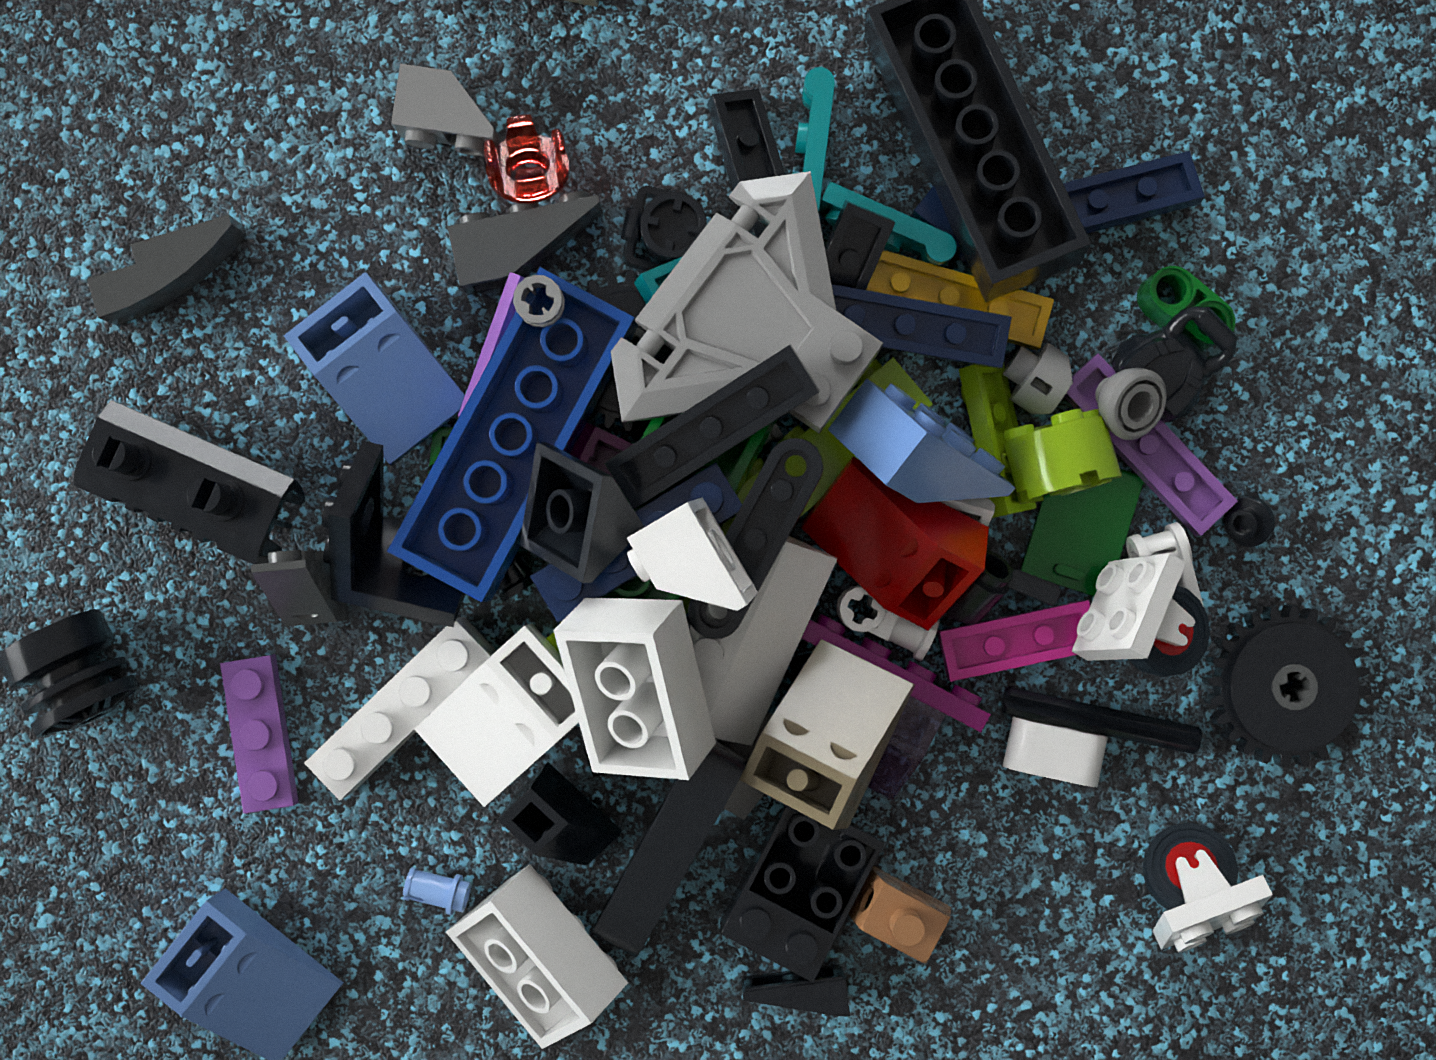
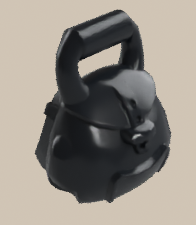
(1179, 357)

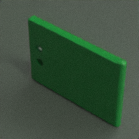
(1081, 533)

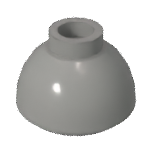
(1131, 402)

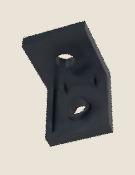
(358, 546)

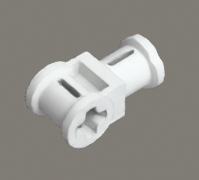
(885, 624)

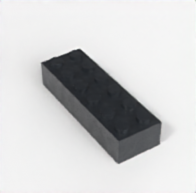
(976, 141)

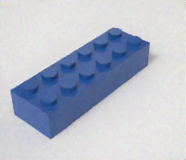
(532, 391)

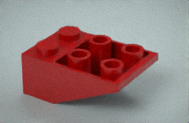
(898, 550)

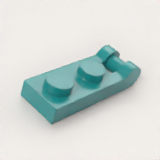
(813, 136)
(908, 233)

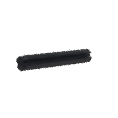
(1101, 720)

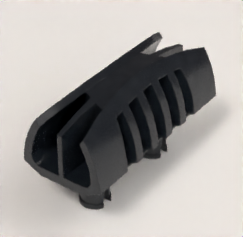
(185, 482)

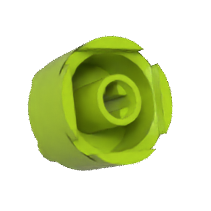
(1061, 456)

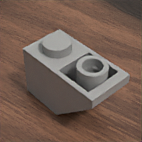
(437, 109)

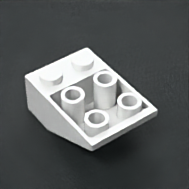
(503, 715)

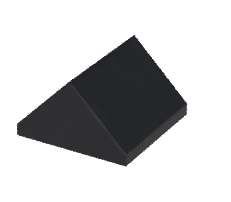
(575, 514)

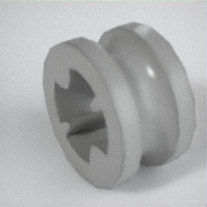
(526, 311)

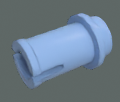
(437, 890)

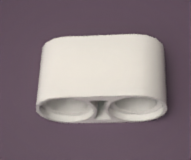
(1055, 752)

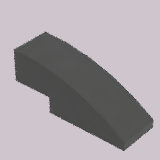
(164, 269)

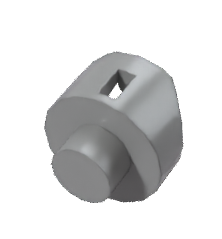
(1039, 378)

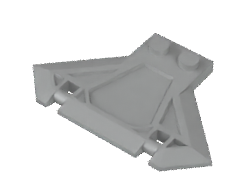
(739, 304)

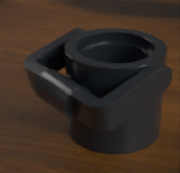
(666, 225)

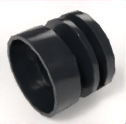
(68, 672)

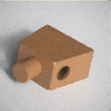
(900, 915)

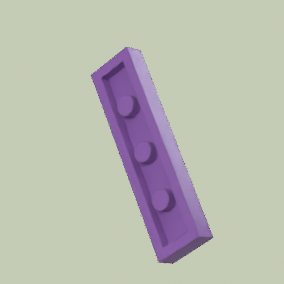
(1159, 459)

